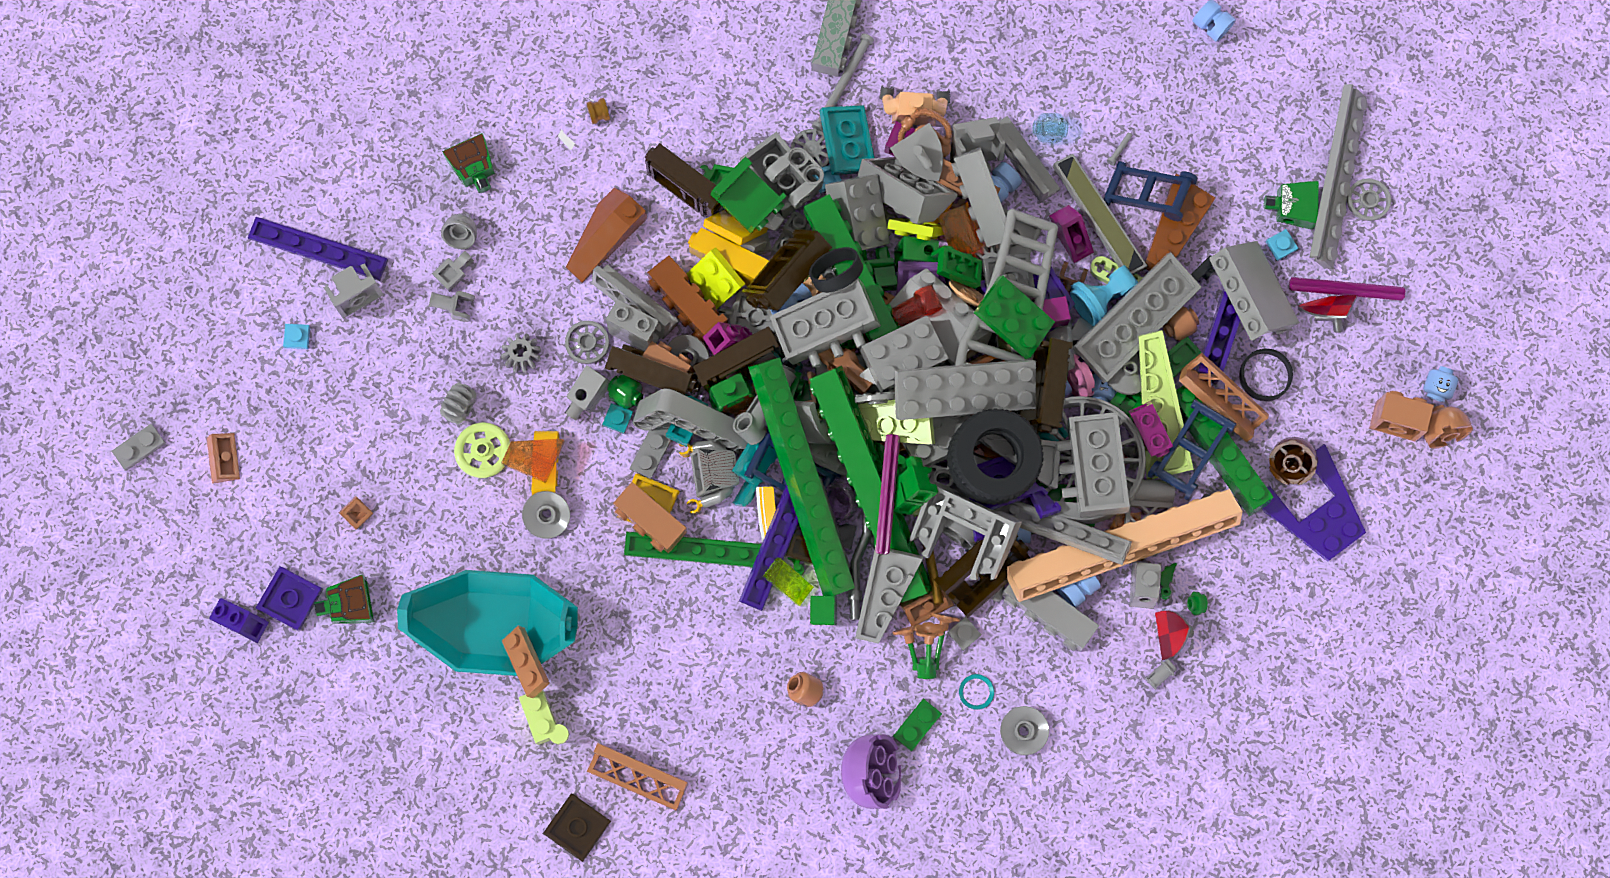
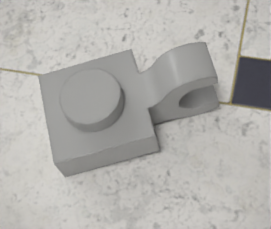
(451, 272)

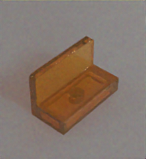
(960, 229)

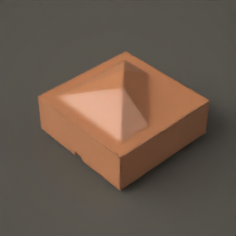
(355, 512)

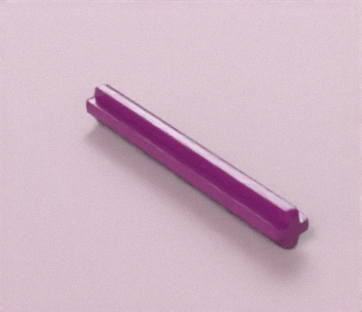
(1347, 288)
(887, 494)

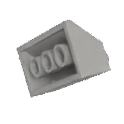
(907, 193)
(982, 195)
(951, 320)

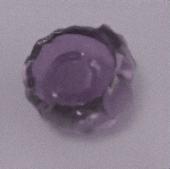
(842, 501)

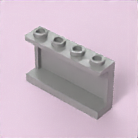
(1253, 289)

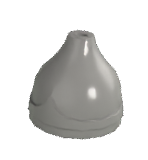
(459, 231)

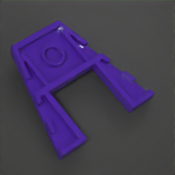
(1331, 525)

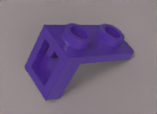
(239, 620)

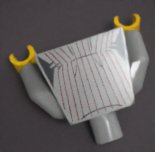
(712, 472)

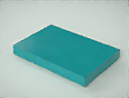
(846, 138)

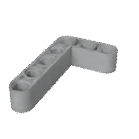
(690, 415)

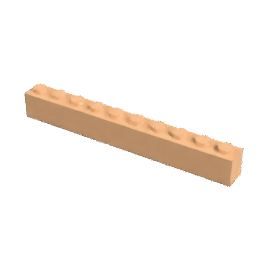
(1148, 537)

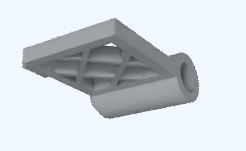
(1152, 494)

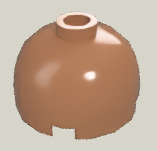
(1446, 425)

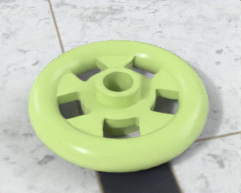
(468, 436)

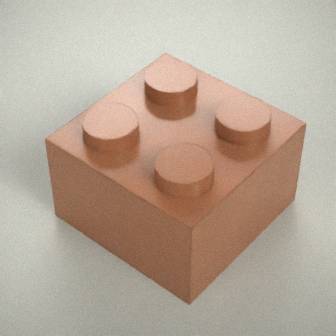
(1401, 416)

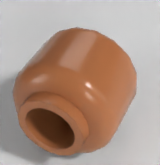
(1181, 324)
(805, 689)

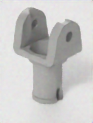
(449, 303)

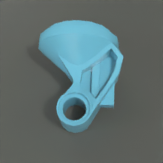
(1093, 301)

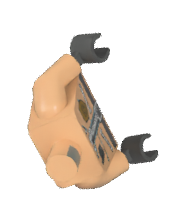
(908, 102)

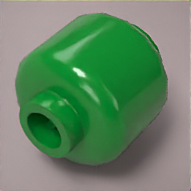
(625, 391)

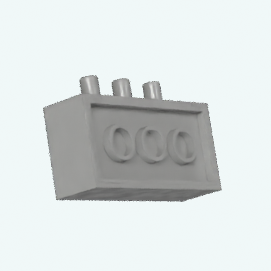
(825, 323)
(1096, 465)

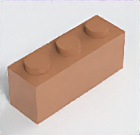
(649, 518)

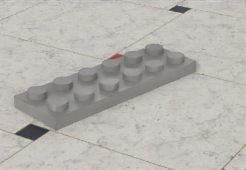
(1139, 312)
(964, 389)

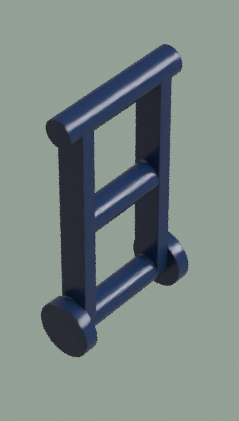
(1172, 212)
(758, 456)
(1191, 487)

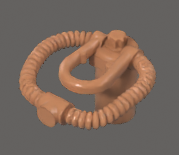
(945, 139)

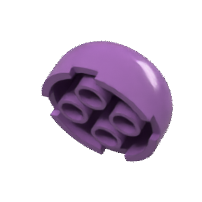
(863, 767)

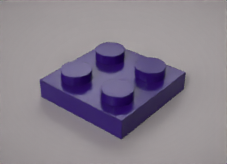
(289, 598)

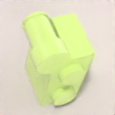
(542, 720)

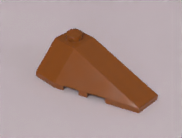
(610, 225)

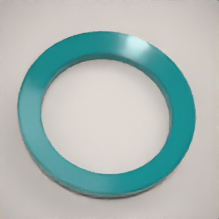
(991, 689)

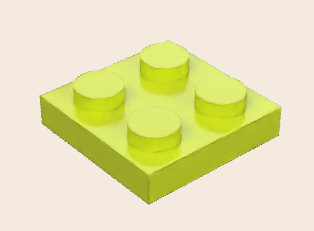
(905, 227)
(715, 278)

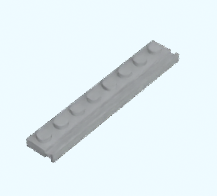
(1338, 177)

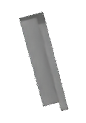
(1026, 162)
(619, 288)

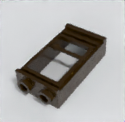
(682, 180)
(786, 270)
(738, 357)
(634, 365)
(1050, 385)
(971, 598)

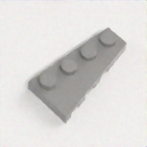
(884, 591)

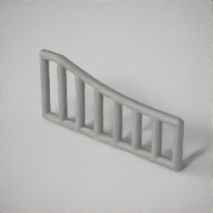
(1002, 259)

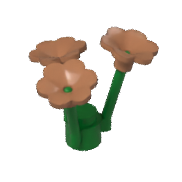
(927, 665)

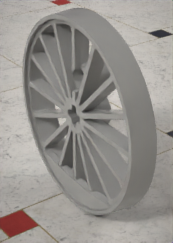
(1070, 509)

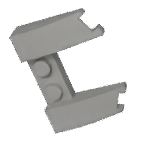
(997, 527)

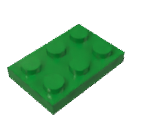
(1014, 317)

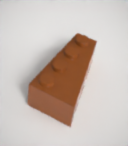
(1173, 235)
(684, 298)

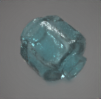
(1050, 127)

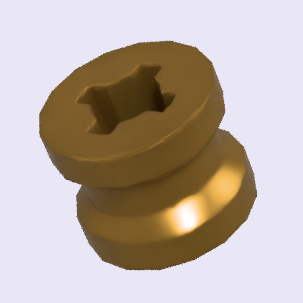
(598, 111)

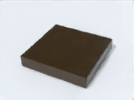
(577, 827)

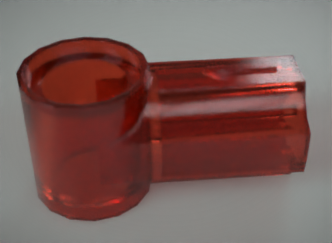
(923, 303)

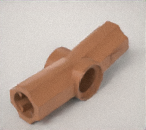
(851, 368)

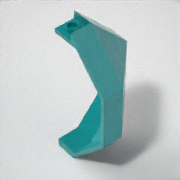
(474, 610)

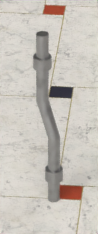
(855, 594)

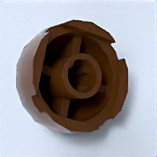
(1293, 461)

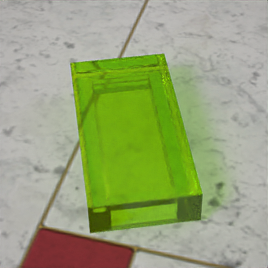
(788, 581)

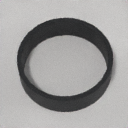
(842, 280)
(1280, 356)

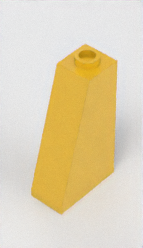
(741, 260)

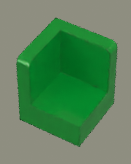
(823, 610)

